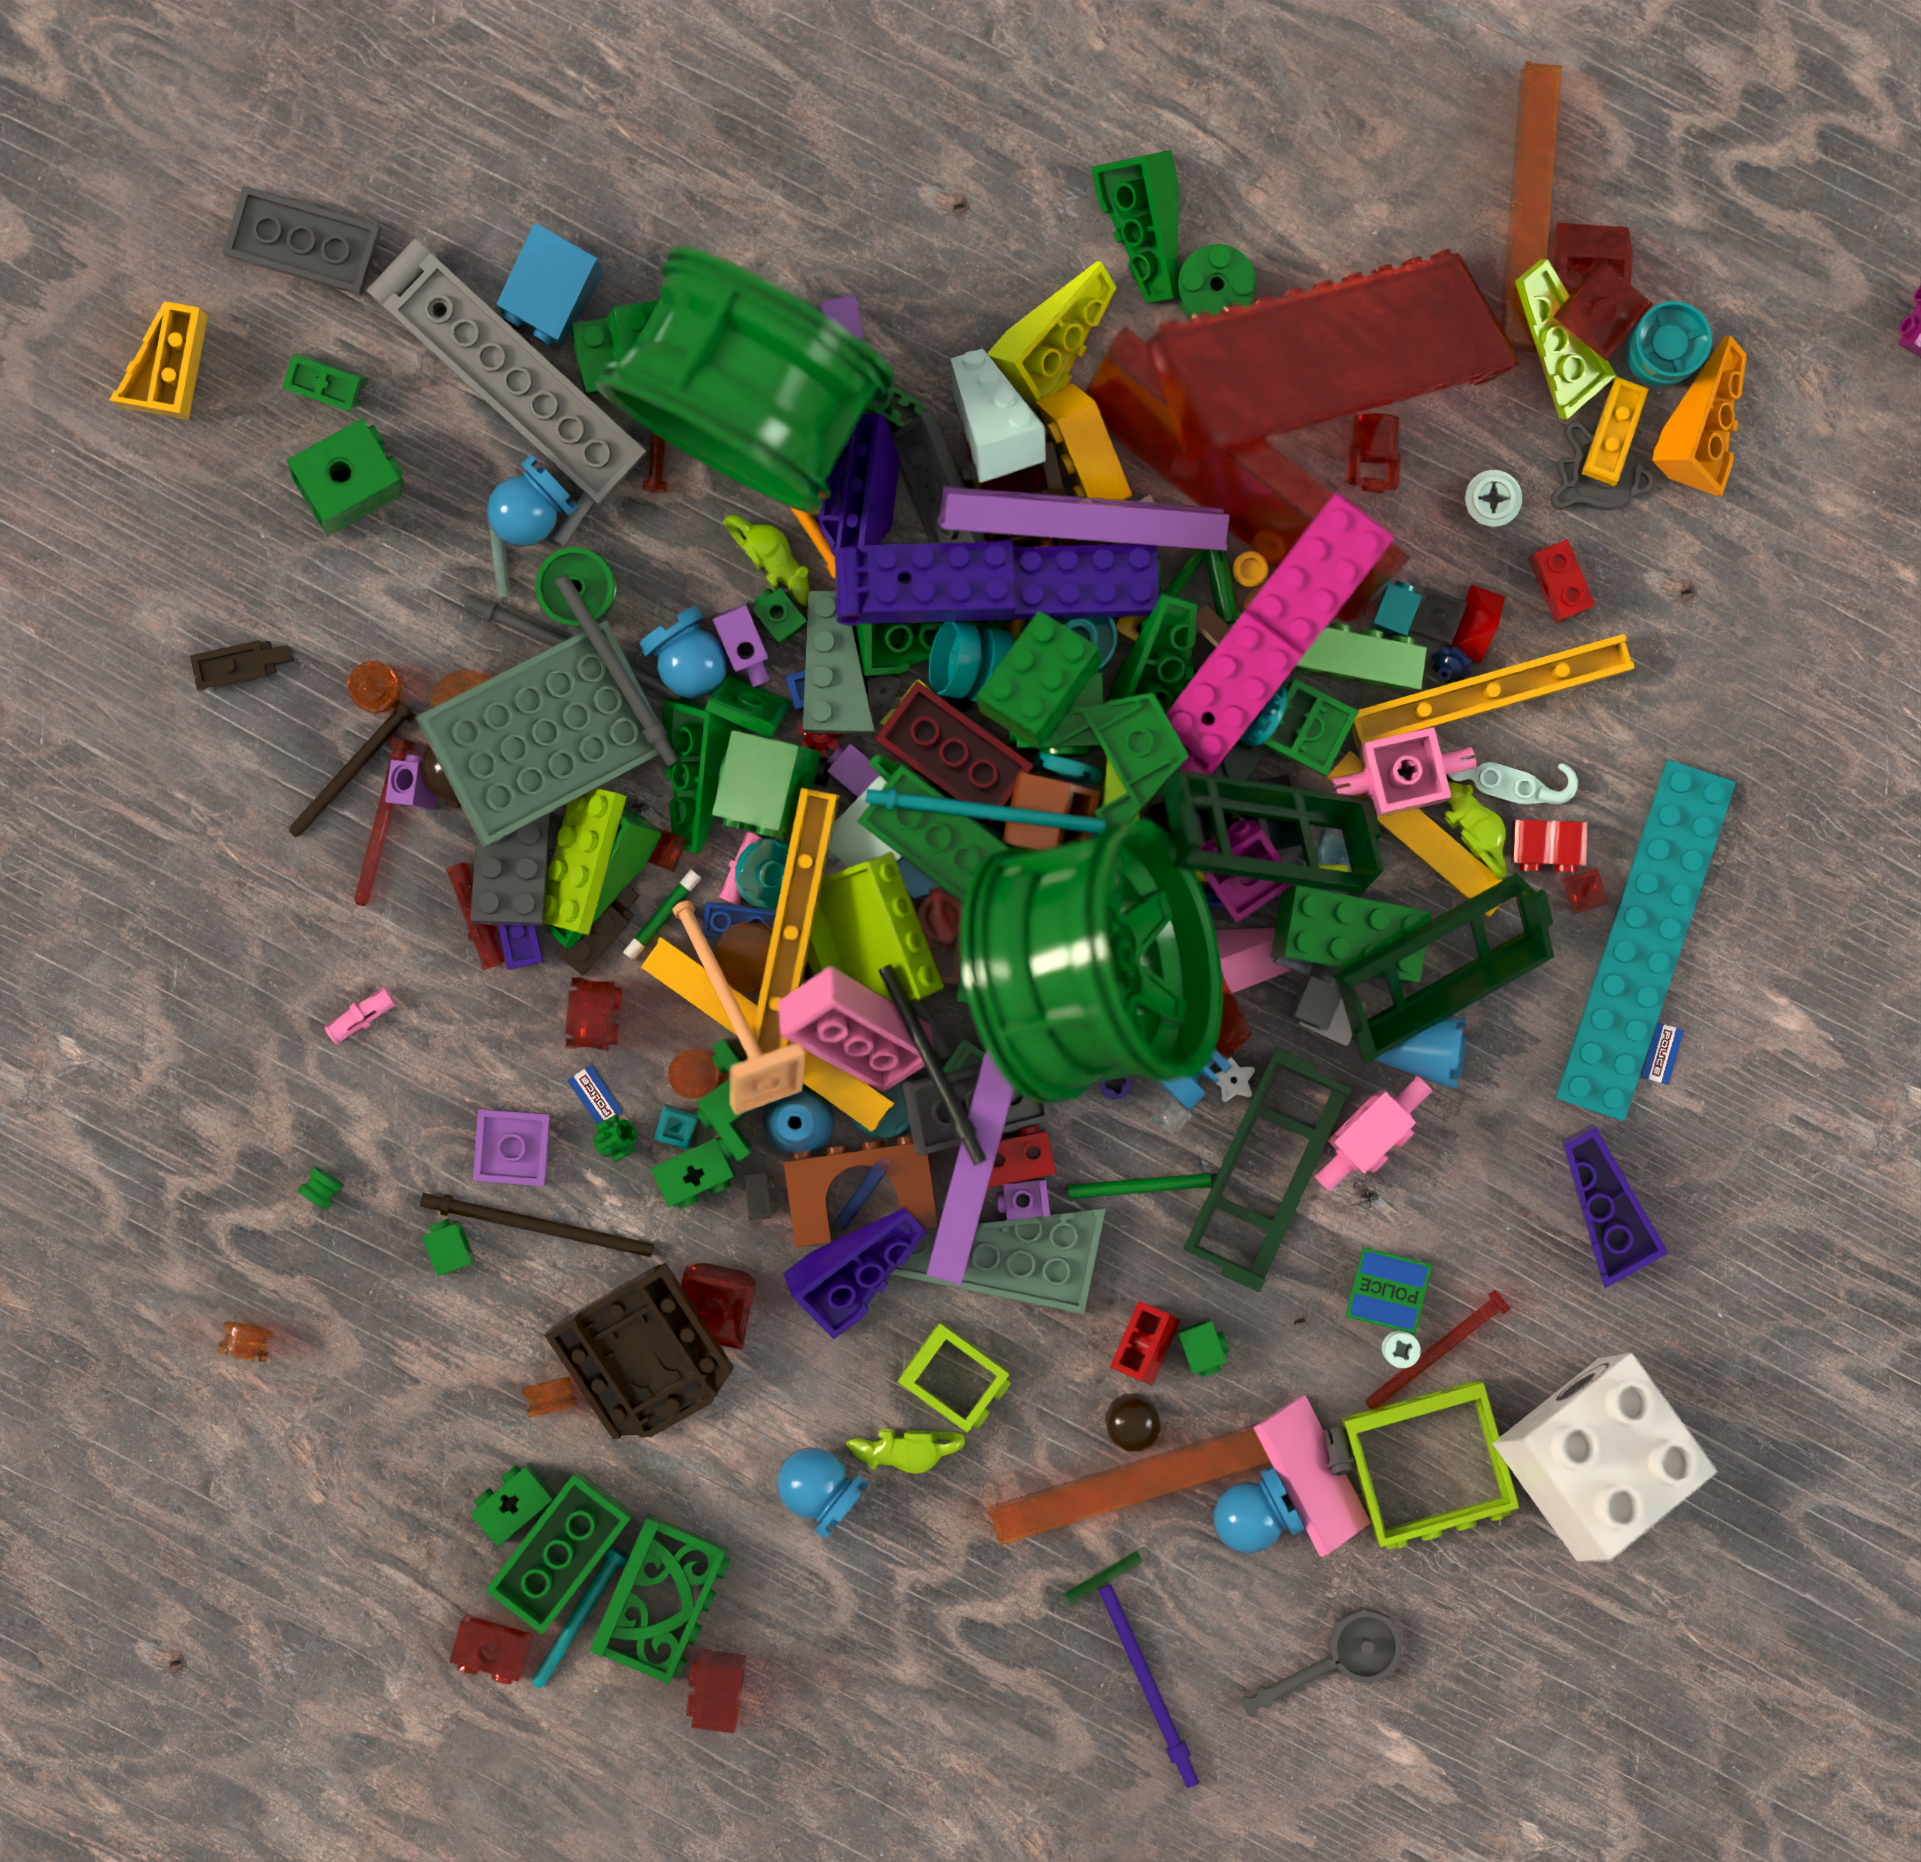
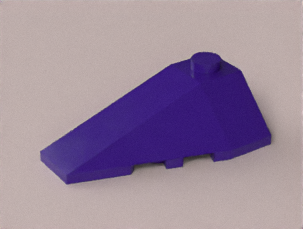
(847, 1273)

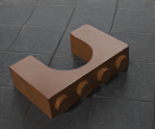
(810, 1179)

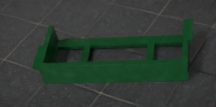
(1277, 802)
(1457, 989)
(1255, 1277)

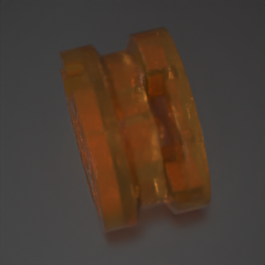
(374, 687)
(693, 1074)
(245, 1341)
(549, 1397)

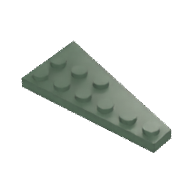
(1025, 1259)

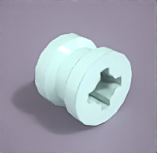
(1397, 1343)

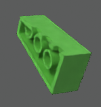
(1365, 656)

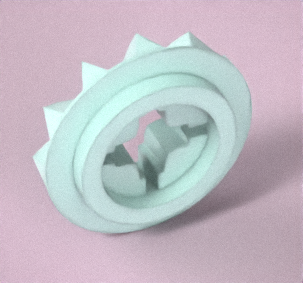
(1505, 487)

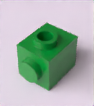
(779, 615)
(1203, 1347)

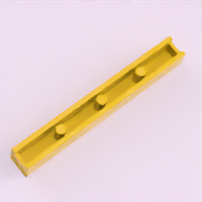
(1493, 690)
(795, 912)
(692, 982)

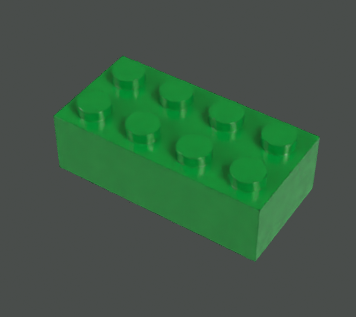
(1343, 929)
(559, 1552)

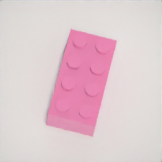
(851, 1029)

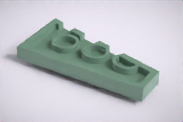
(833, 674)

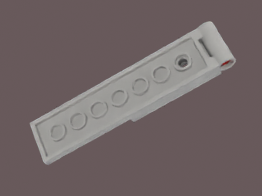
(506, 371)

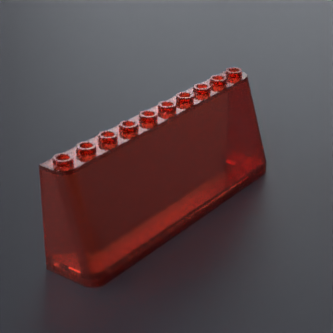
(1327, 353)
(1254, 483)

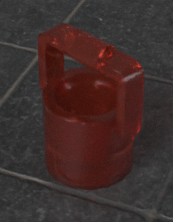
(1374, 442)
(940, 917)

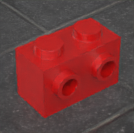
(1022, 1157)

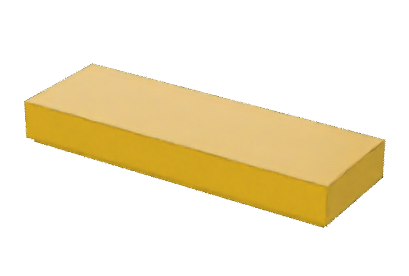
(1615, 431)

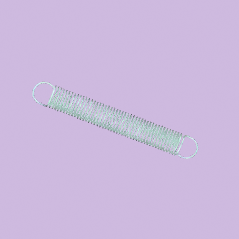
(500, 563)

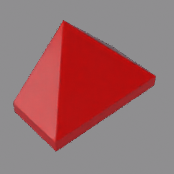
(1479, 622)

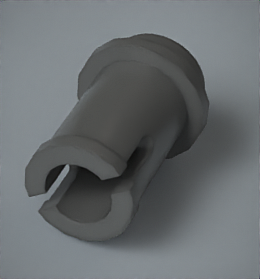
(1338, 1452)

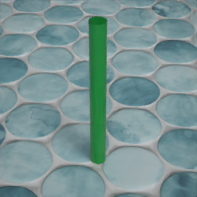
(1139, 1185)

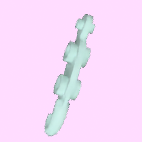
(1517, 785)

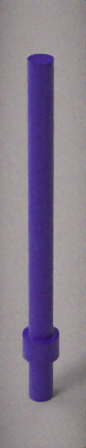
(1177, 1749)

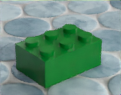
(1039, 679)

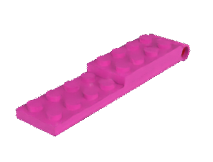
(1276, 631)

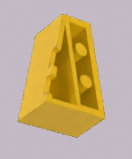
(167, 364)
(1083, 444)

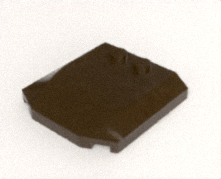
(642, 1355)

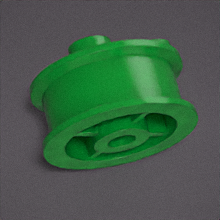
(1215, 265)

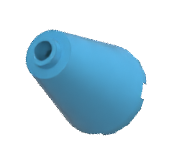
(1432, 1054)
(816, 1119)

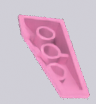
(1247, 956)

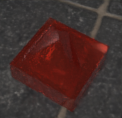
(668, 850)
(1585, 891)

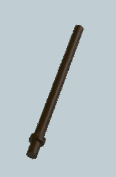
(449, 1205)

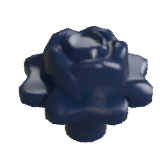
(1451, 663)

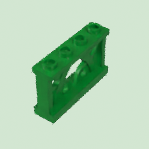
(618, 1626)

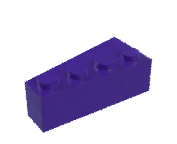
(1613, 1216)

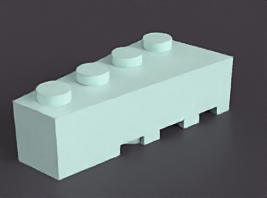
(995, 417)

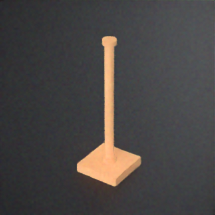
(762, 1076)

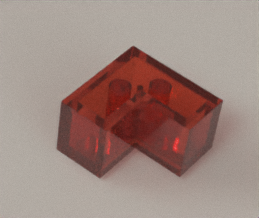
(717, 1690)

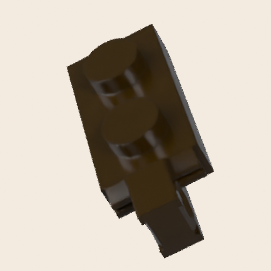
(238, 664)
(602, 933)

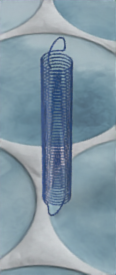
(866, 1196)

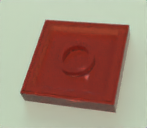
(1603, 310)

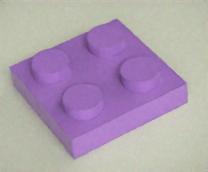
(511, 1147)

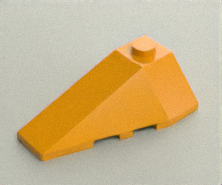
(1698, 432)

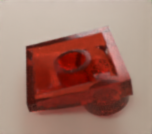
(722, 1299)

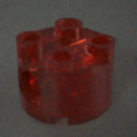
(591, 1014)

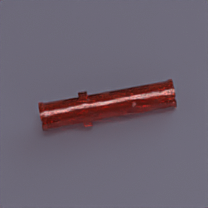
(479, 933)

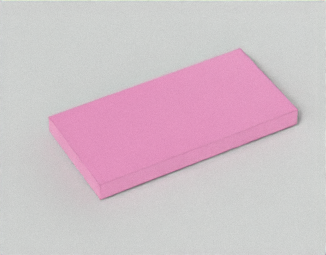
(1300, 1457)

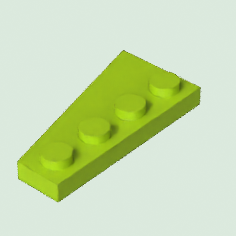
(1568, 363)

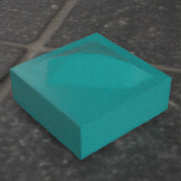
(675, 1126)

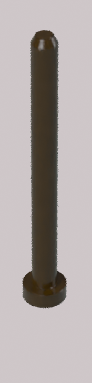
(353, 766)

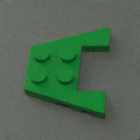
(1137, 744)

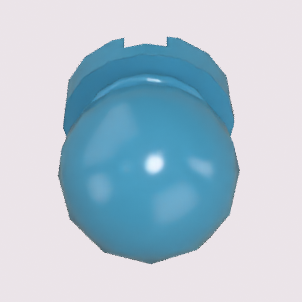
(527, 506)
(688, 658)
(816, 1487)
(1253, 1514)

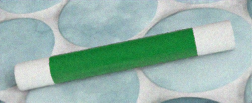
(662, 915)

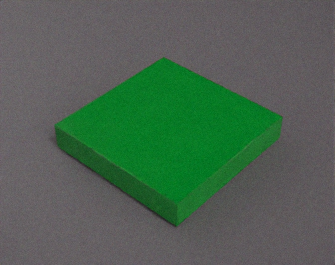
(748, 707)

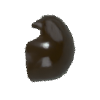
(1133, 1422)

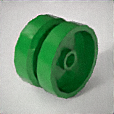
(580, 564)

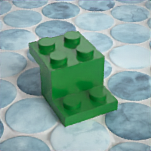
(607, 339)
(1310, 728)
(716, 1106)

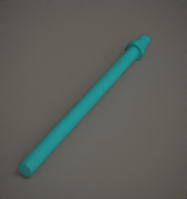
(894, 799)

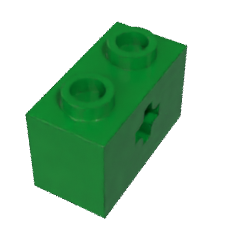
(672, 1180)
(502, 1522)

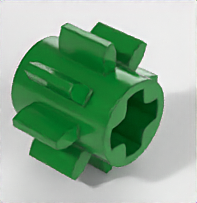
(615, 1138)

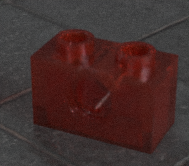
(512, 1643)

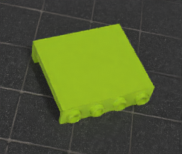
(869, 924)

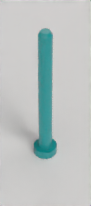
(614, 1558)

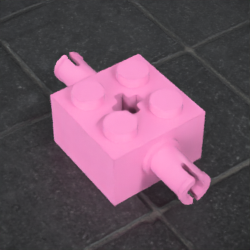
(1414, 752)
(1372, 1132)

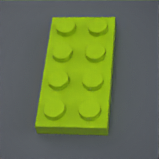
(582, 859)

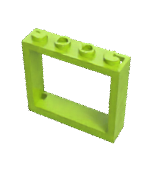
(1462, 1517)

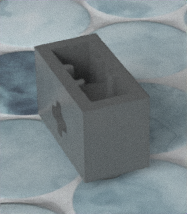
(1316, 1001)

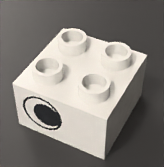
(1605, 1458)

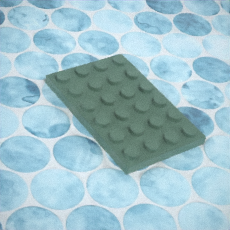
(537, 736)

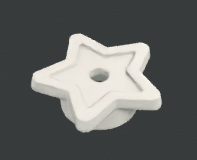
(1241, 1087)

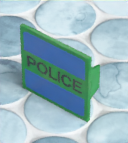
(1388, 1290)

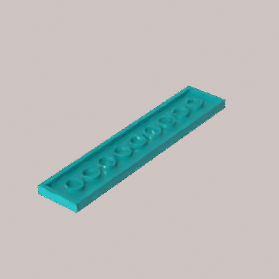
(1645, 940)

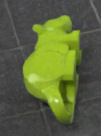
(770, 548)
(1481, 827)
(912, 1453)

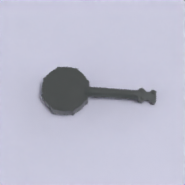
(1360, 1645)

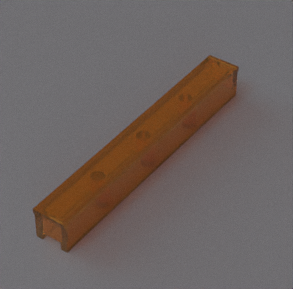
(1530, 191)
(1127, 1484)

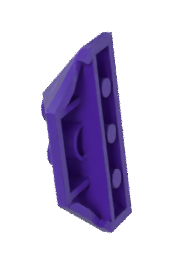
(861, 487)

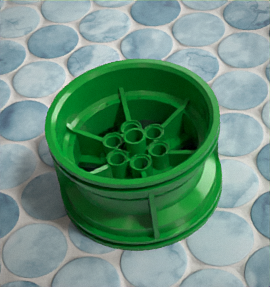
(746, 379)
(1091, 963)

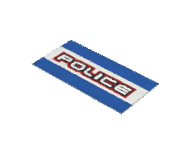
(1662, 1053)
(594, 1094)

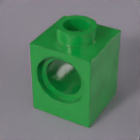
(448, 1247)

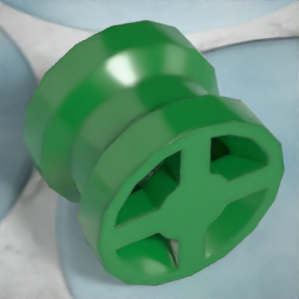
(320, 1187)

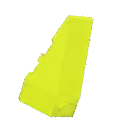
(1045, 343)

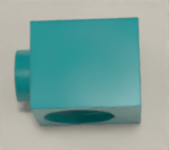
(1396, 609)

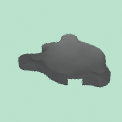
(1587, 491)

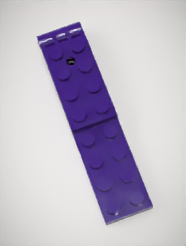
(993, 582)

